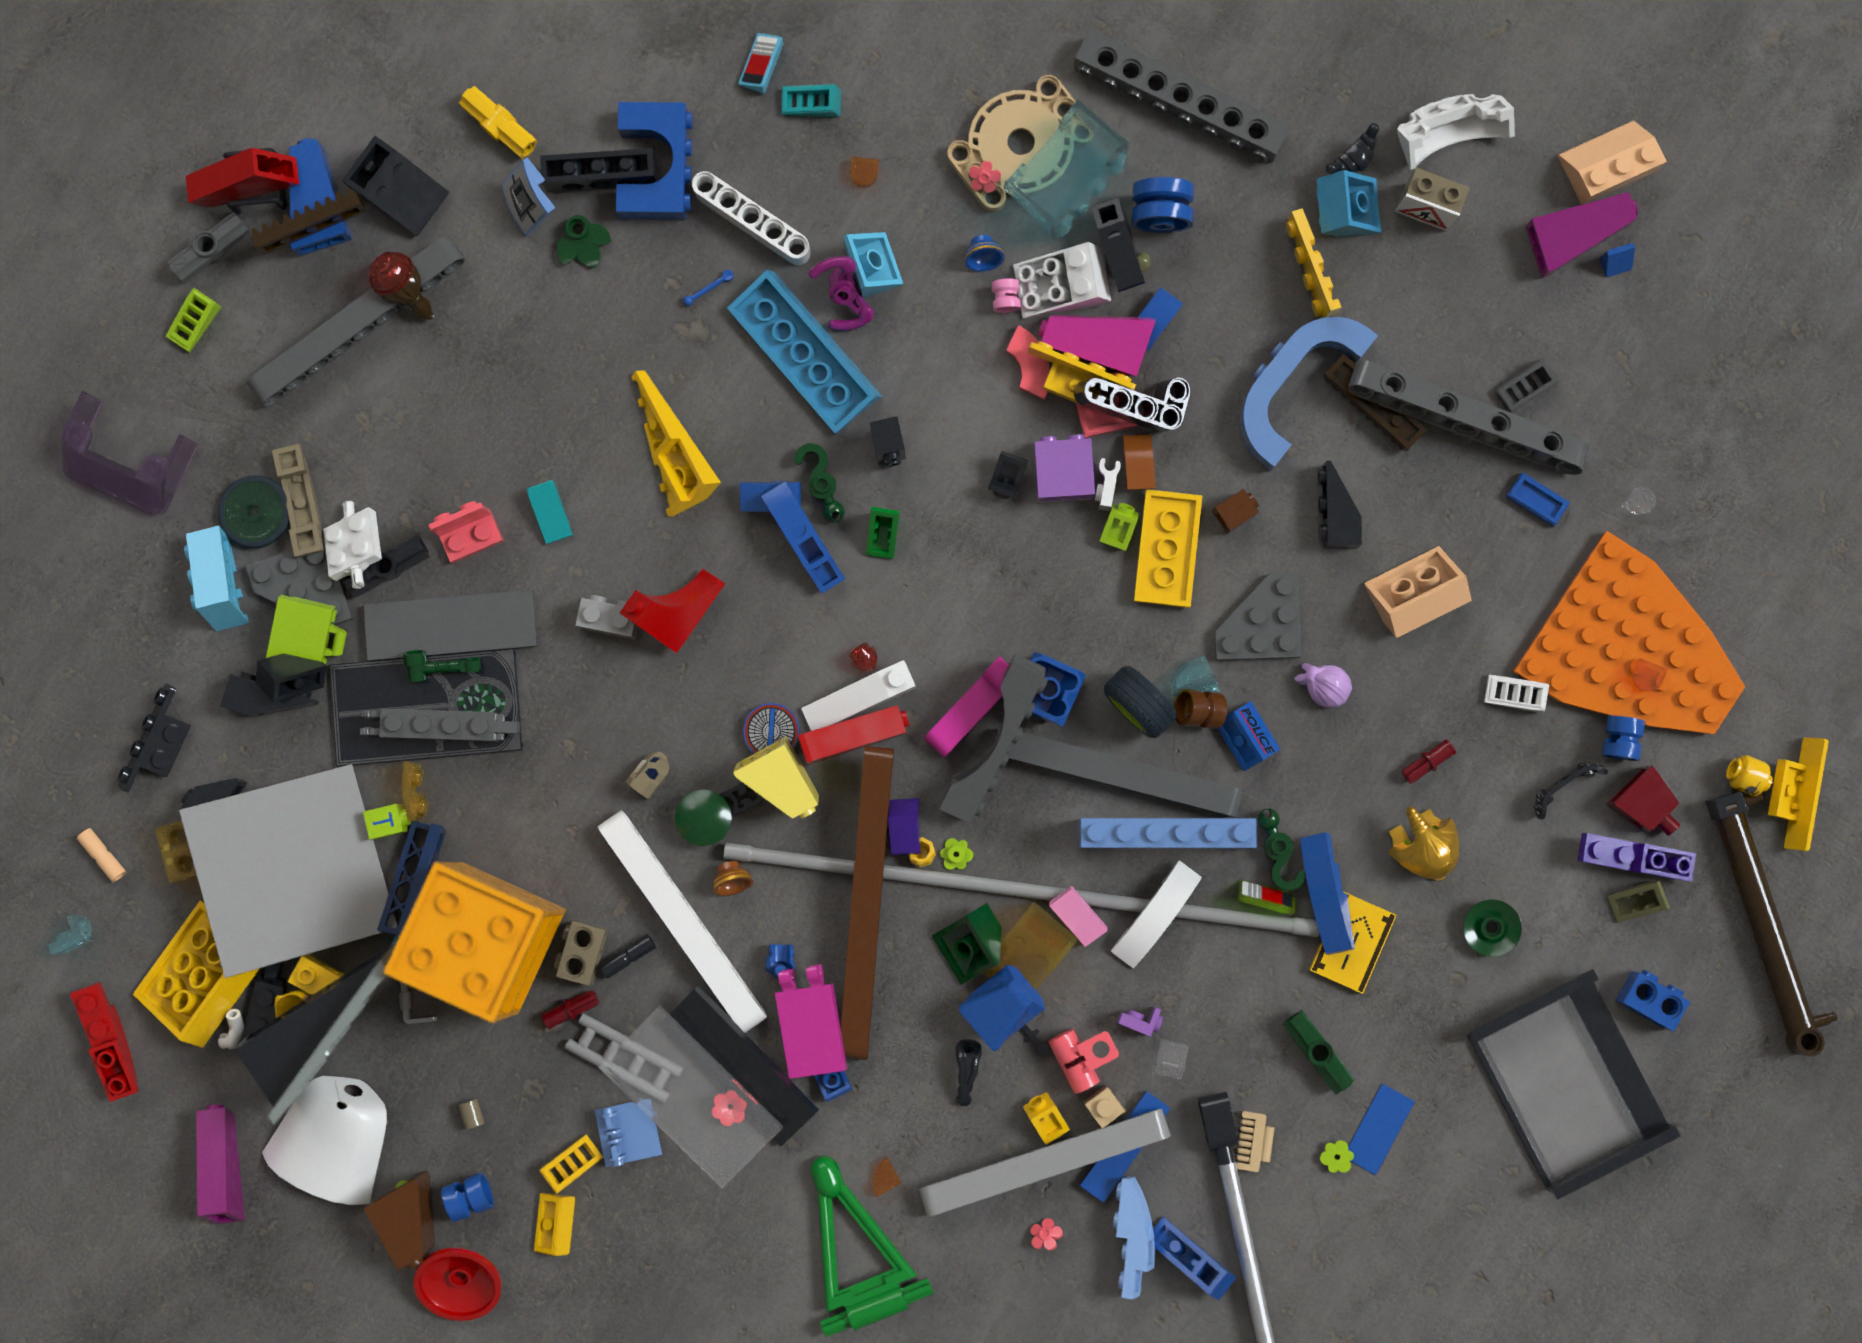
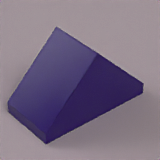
(904, 826)

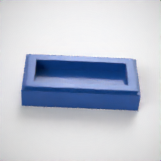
(1537, 499)

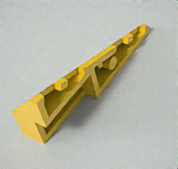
(682, 466)

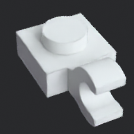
(1105, 492)

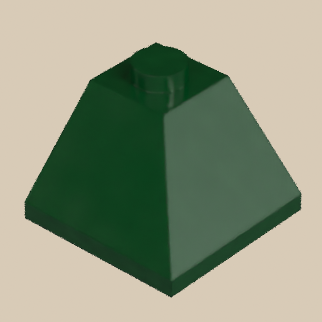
(971, 943)

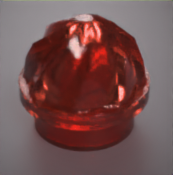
(864, 657)

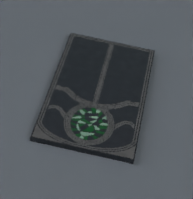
(387, 685)

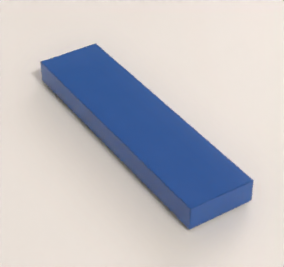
(1107, 1172)

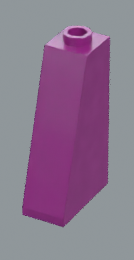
(1576, 230)
(218, 1167)

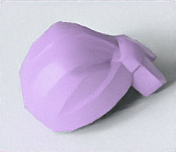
(1326, 684)

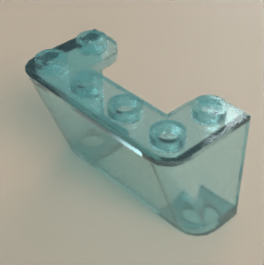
(1069, 170)

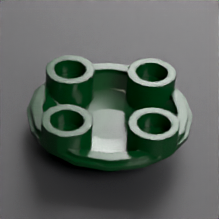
(703, 817)

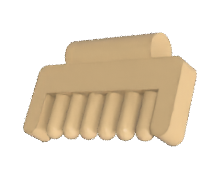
(1261, 1141)

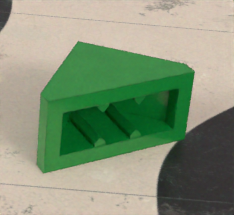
(882, 532)

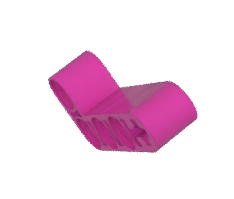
(968, 710)

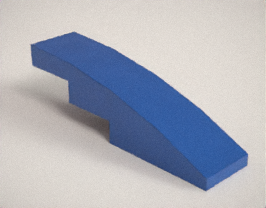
(1326, 894)

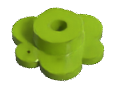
(950, 860)
(1343, 1163)

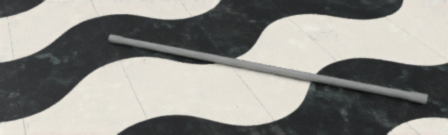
(747, 853)

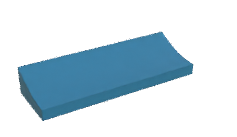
(803, 351)

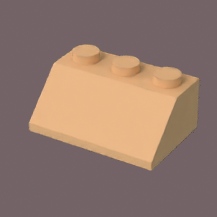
(1611, 161)
(1418, 591)

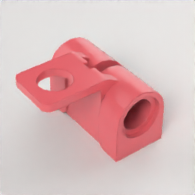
(1078, 1058)

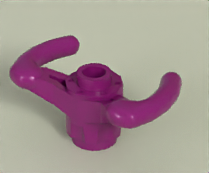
(844, 291)

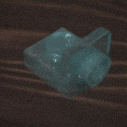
(71, 940)

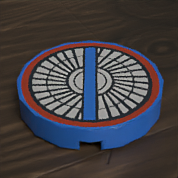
(769, 724)

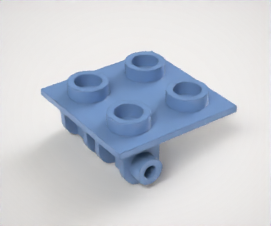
(626, 1134)

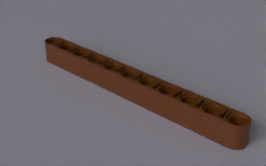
(866, 901)

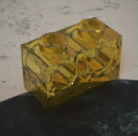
(174, 853)

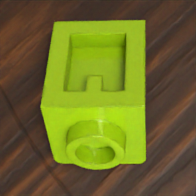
(1119, 526)

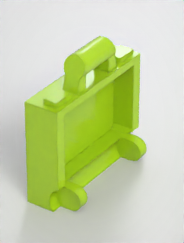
(304, 629)

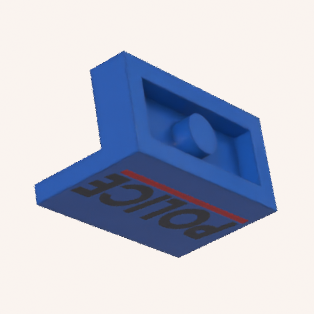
(1248, 736)

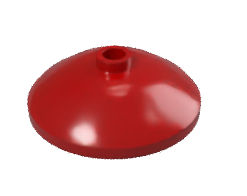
(457, 1284)

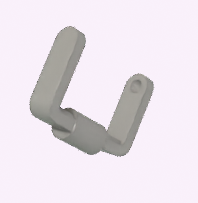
(405, 1005)

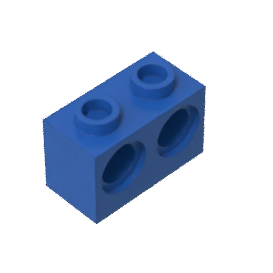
(1650, 1005)

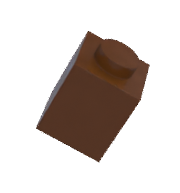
(1236, 510)

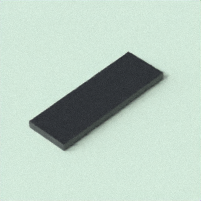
(745, 1062)

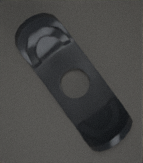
(1545, 797)

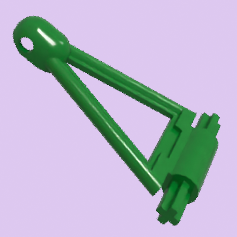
(874, 1297)

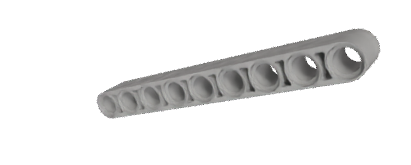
(1044, 1162)

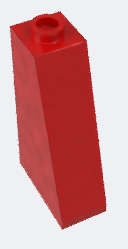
(242, 177)
(853, 734)

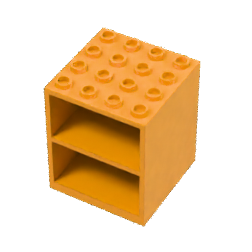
(475, 941)

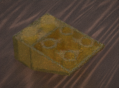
(1034, 945)

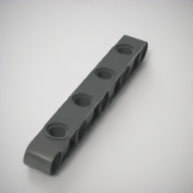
(1468, 417)

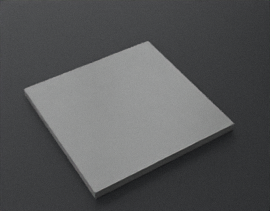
(287, 870)

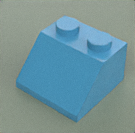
(1348, 204)

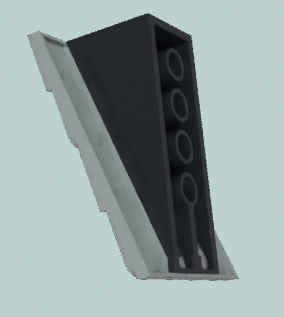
(295, 1044)

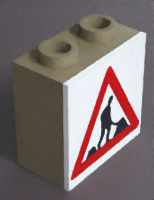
(1432, 199)

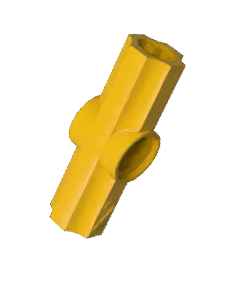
(497, 122)

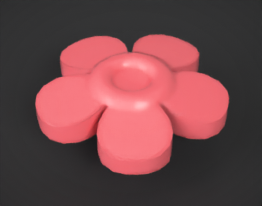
(984, 177)
(1046, 1234)

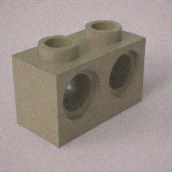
(588, 955)

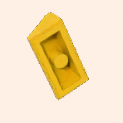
(554, 1224)

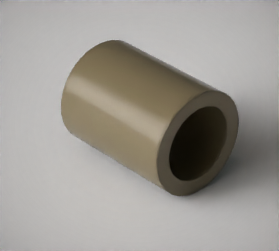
(471, 1114)

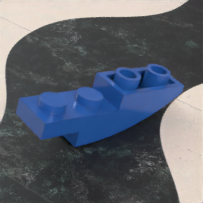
(802, 537)

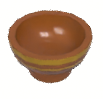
(731, 879)

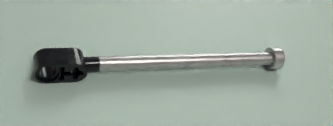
(1222, 1137)

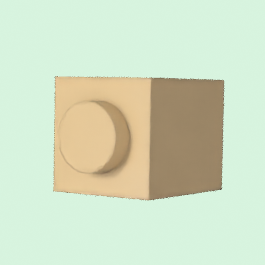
(1103, 1106)

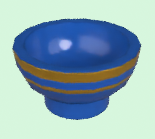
(983, 254)

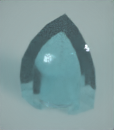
(1196, 676)

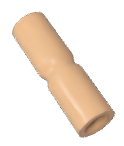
(99, 852)

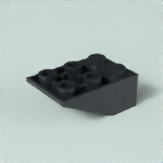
(395, 186)

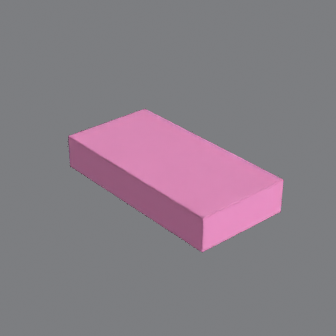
(1078, 916)

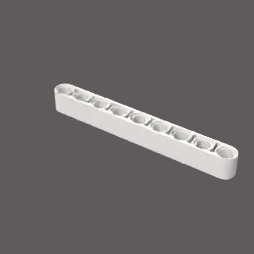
(682, 921)

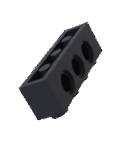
(598, 169)

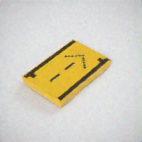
(1369, 931)

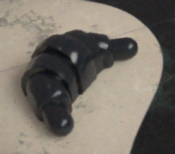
(1358, 155)

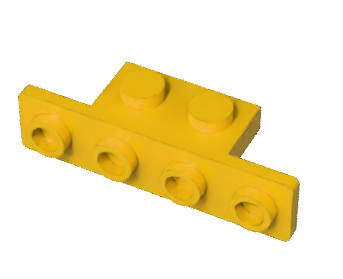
(1069, 371)
(1797, 792)

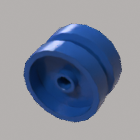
(1162, 204)

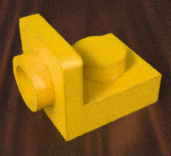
(1046, 1117)

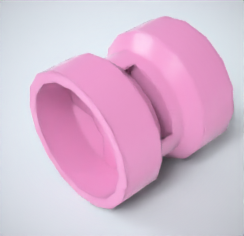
(1006, 295)

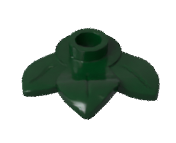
(583, 245)

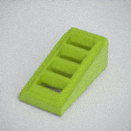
(183, 315)

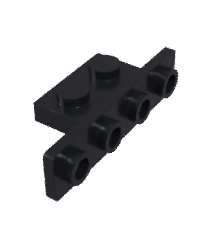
(159, 741)

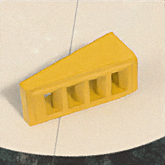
(549, 1177)

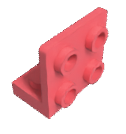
(466, 531)

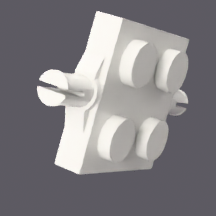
(352, 544)

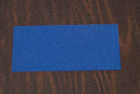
(1379, 1128)

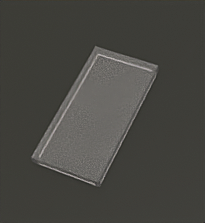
(691, 1097)

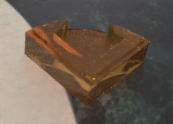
(885, 1177)

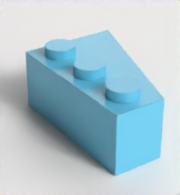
(213, 578)

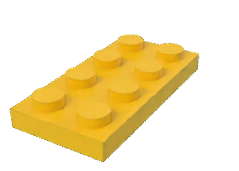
(1167, 548)

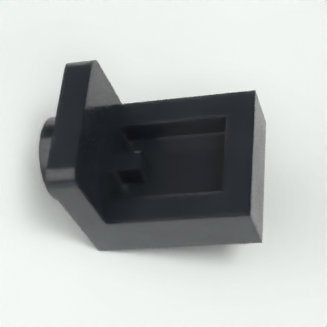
(1007, 475)

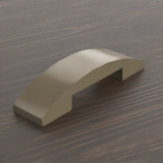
(301, 500)

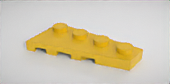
(1312, 262)

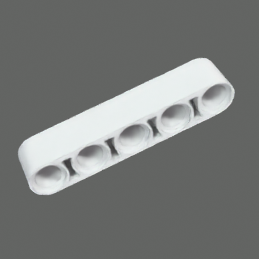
(744, 207)

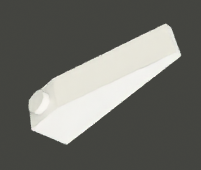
(859, 696)

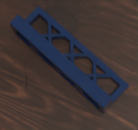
(428, 855)

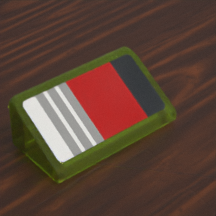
(1265, 897)

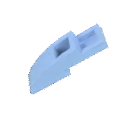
(1135, 1225)

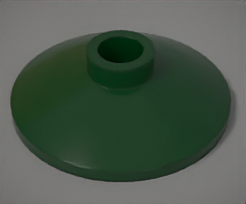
(1507, 929)

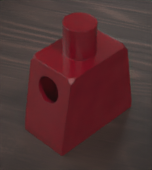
(1647, 802)

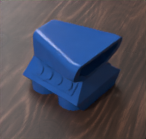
(1059, 691)
(1001, 1006)

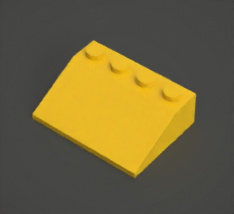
(188, 982)

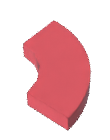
(1033, 369)

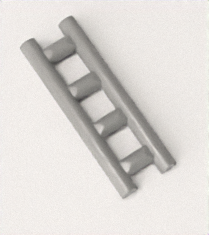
(593, 1026)

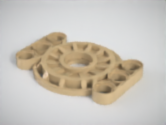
(1036, 117)

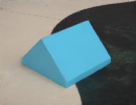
(874, 261)

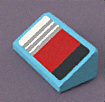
(761, 62)

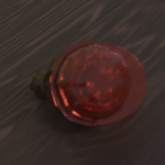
(399, 282)

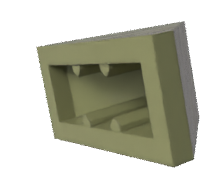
(1638, 901)

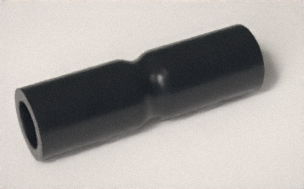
(630, 954)

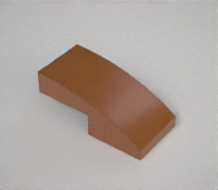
(1139, 462)

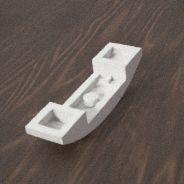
(1157, 914)

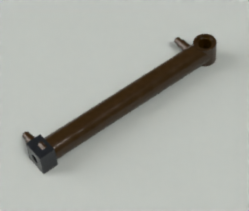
(1766, 924)

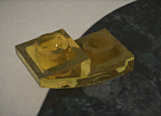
(414, 802)

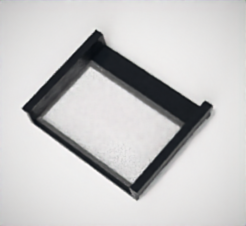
(1571, 1086)

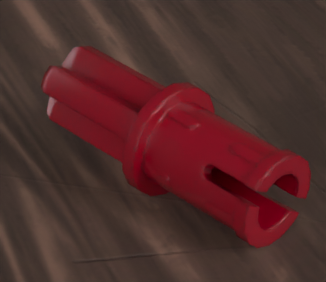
(1428, 761)
(570, 1009)

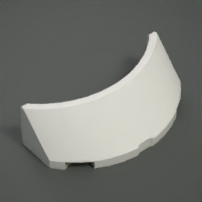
(1454, 121)

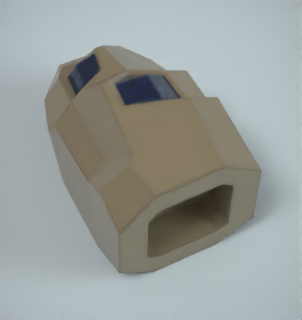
(649, 774)

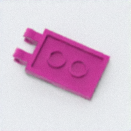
(810, 1025)

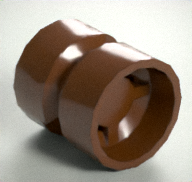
(1200, 708)

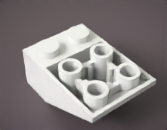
(1062, 281)

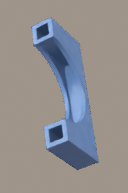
(1166, 833)

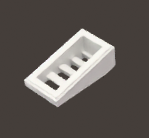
(1541, 696)

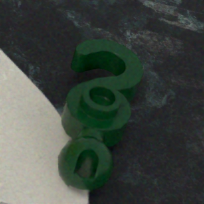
(821, 483)
(1278, 847)

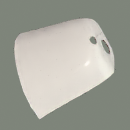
(330, 1148)

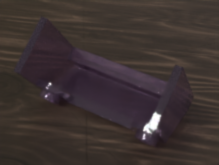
(146, 489)

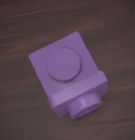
(1135, 1021)

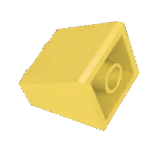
(779, 779)

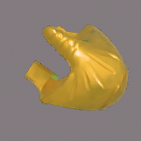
(1434, 846)

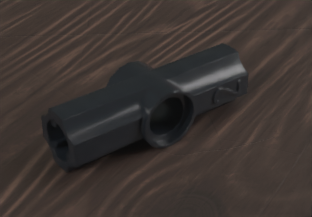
(402, 558)

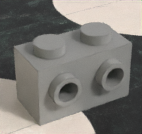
(605, 618)

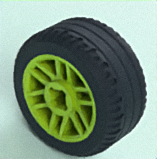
(1140, 701)

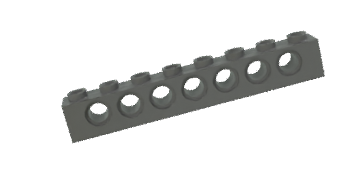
(1174, 82)

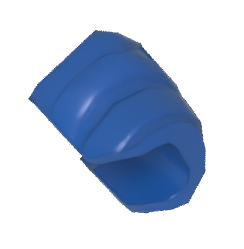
(779, 958)

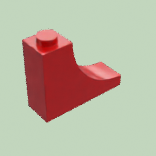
(673, 615)

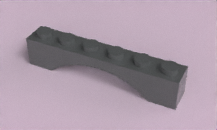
(968, 787)

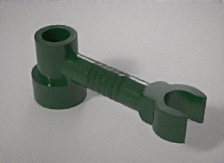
(419, 666)

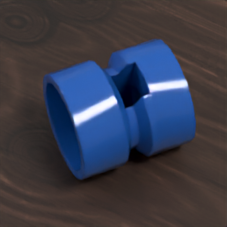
(1623, 738)
(467, 1197)

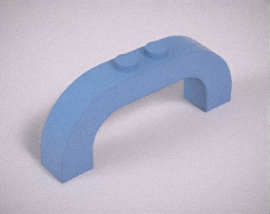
(1332, 332)

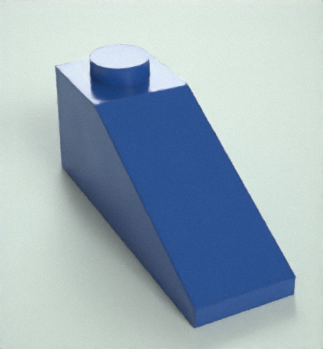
(1192, 1259)

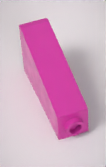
(1100, 339)

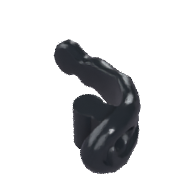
(967, 1056)

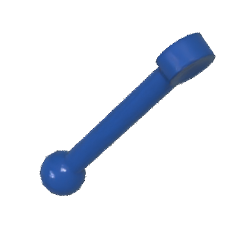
(726, 276)

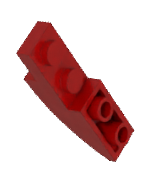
(107, 1040)

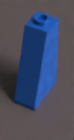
(314, 185)

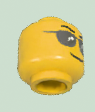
(1749, 775)

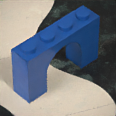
(667, 197)

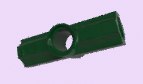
(1329, 1066)

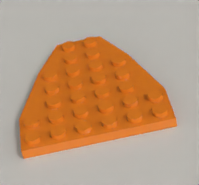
(1623, 612)

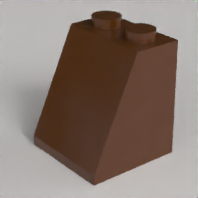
(405, 1221)

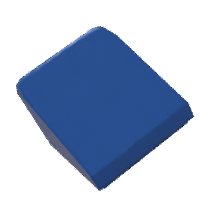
(1618, 260)

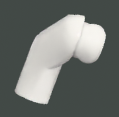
(236, 1030)

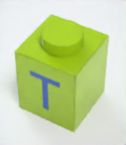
(386, 821)

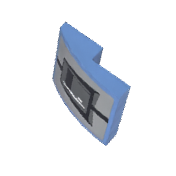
(525, 197)

